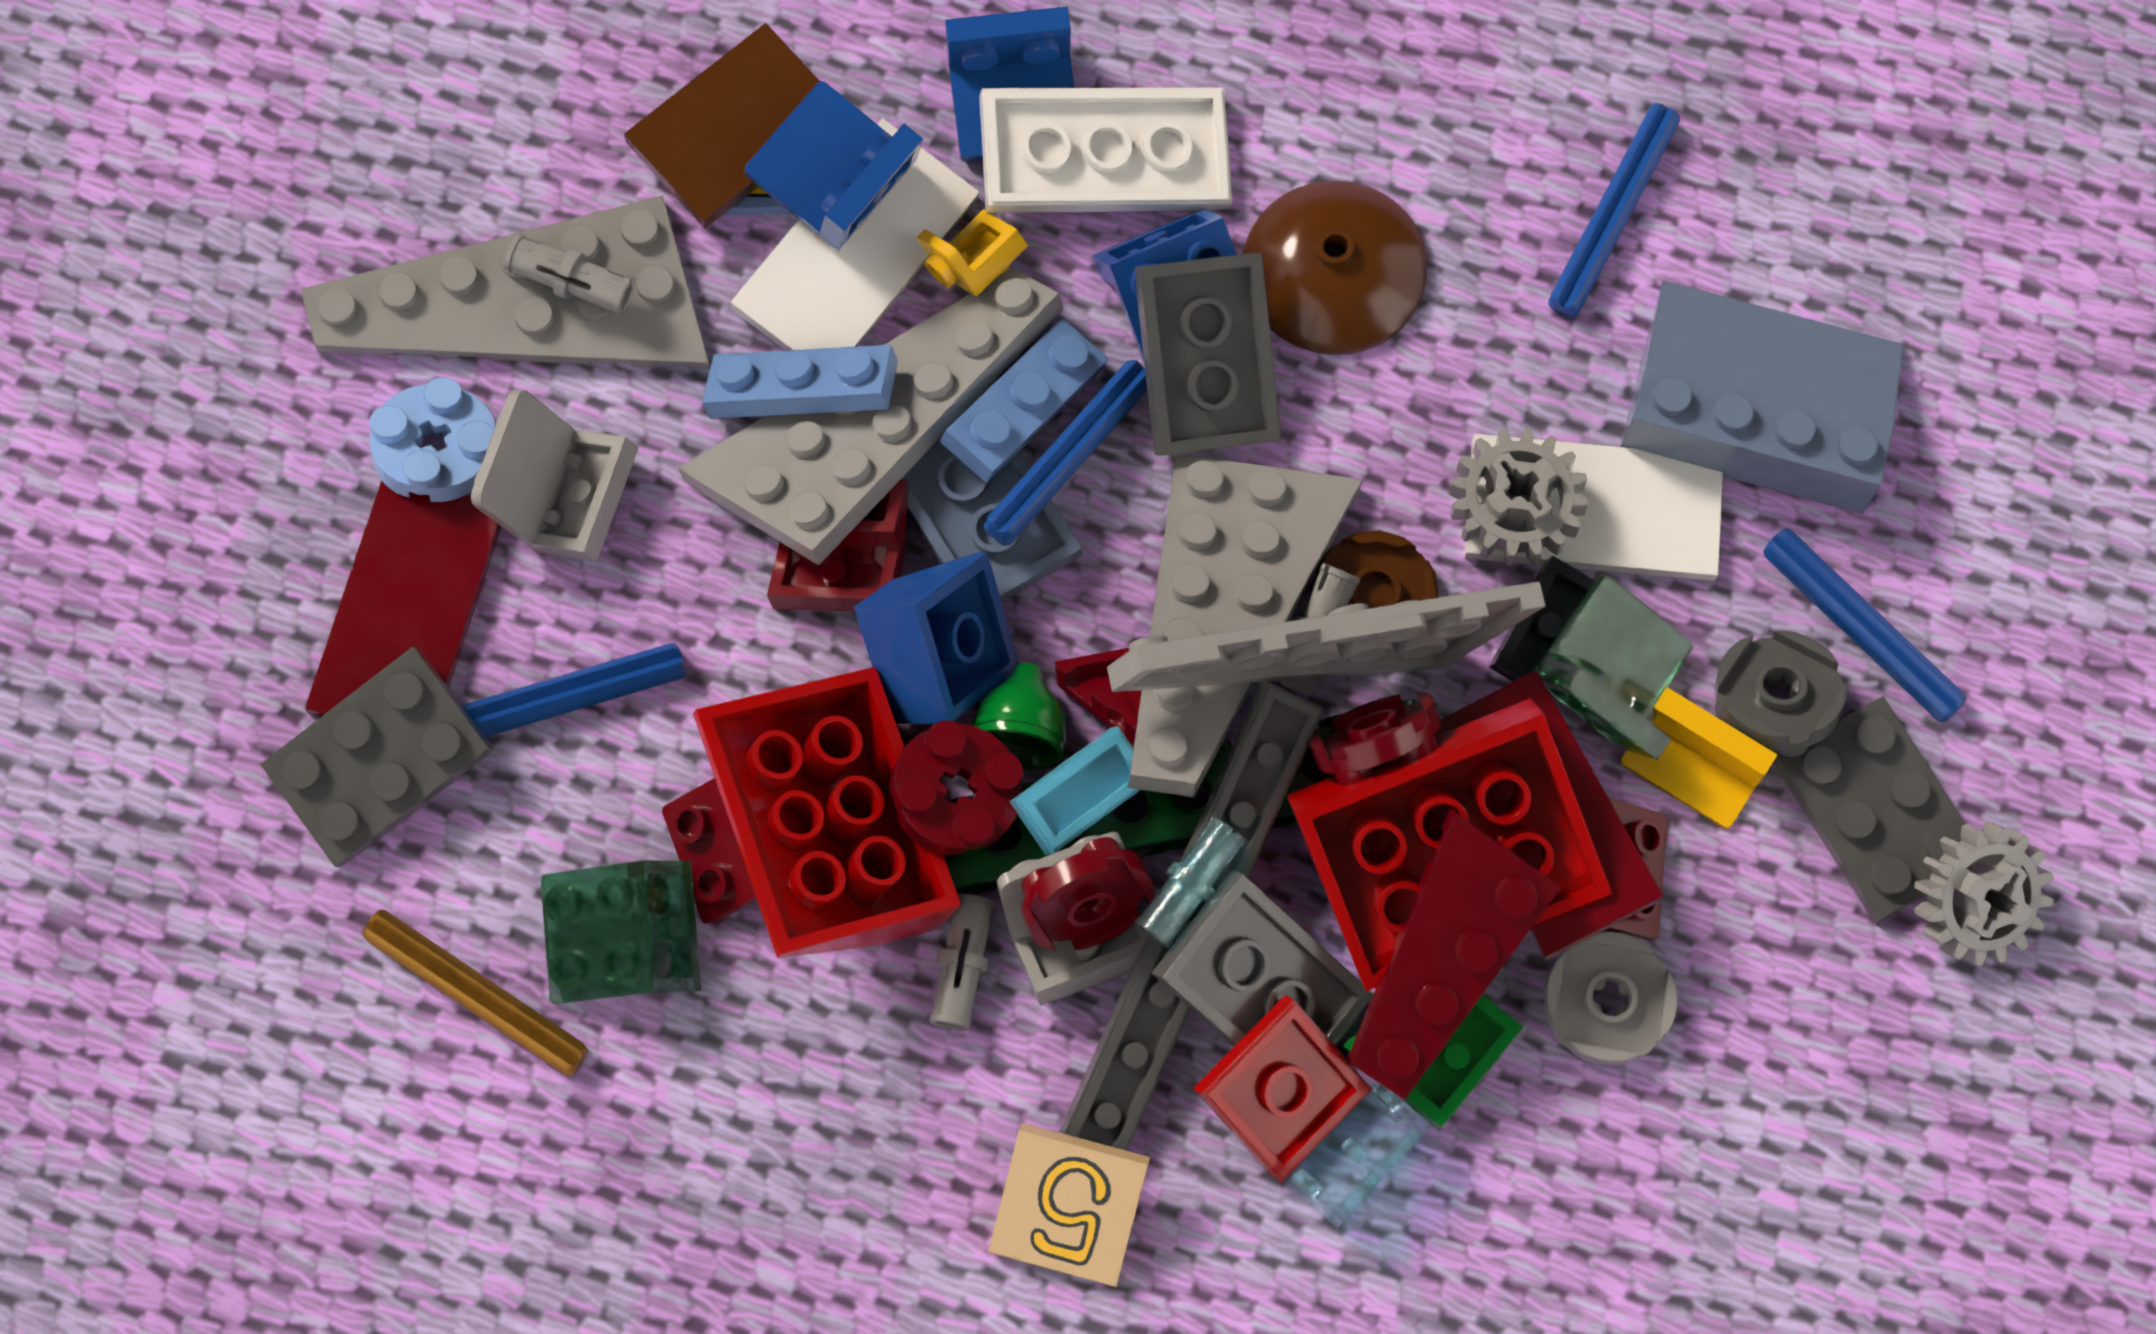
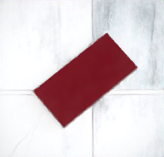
(406, 589)
(1623, 866)

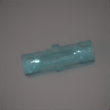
(1190, 882)

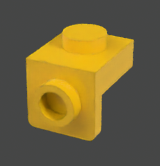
(974, 254)

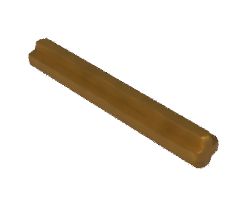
(475, 992)

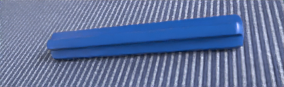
(1614, 210)
(1067, 454)
(1864, 625)
(577, 689)

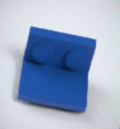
(1004, 52)
(832, 164)
(1184, 239)

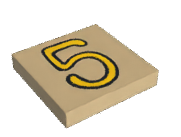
(1068, 1204)

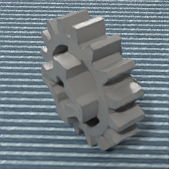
(1522, 470)
(1983, 893)

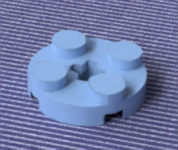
(427, 410)

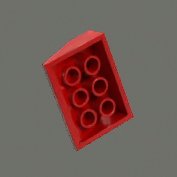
(817, 819)
(1382, 831)

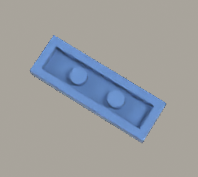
(800, 381)
(1024, 400)

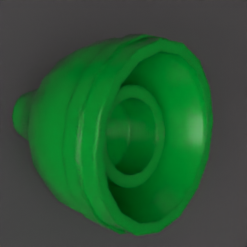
(1025, 718)

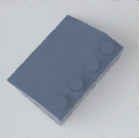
(1766, 397)

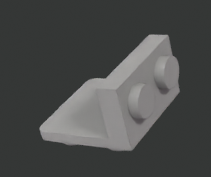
(551, 481)
(1066, 970)

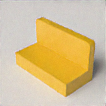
(1704, 763)

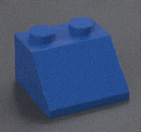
(938, 639)

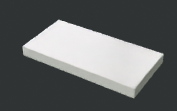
(1104, 149)
(833, 298)
(1640, 515)

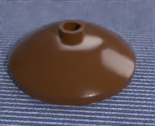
(1343, 300)

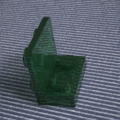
(1615, 666)
(620, 931)

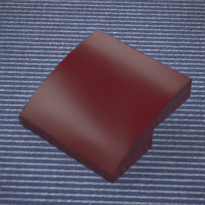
(853, 570)

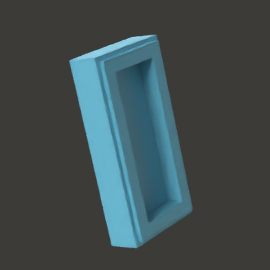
(1078, 792)

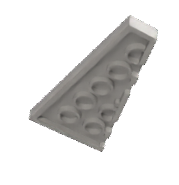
(475, 308)
(824, 472)
(1231, 560)
(1344, 643)

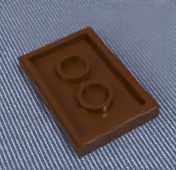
(720, 121)

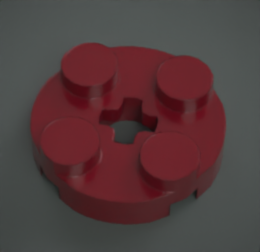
(1376, 736)
(920, 798)
(1086, 896)

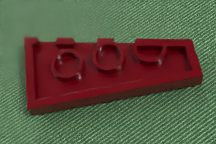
(1461, 931)

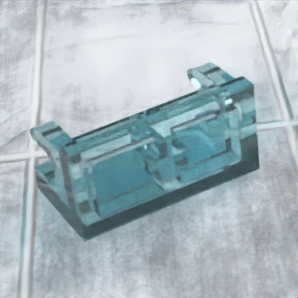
(1358, 1154)

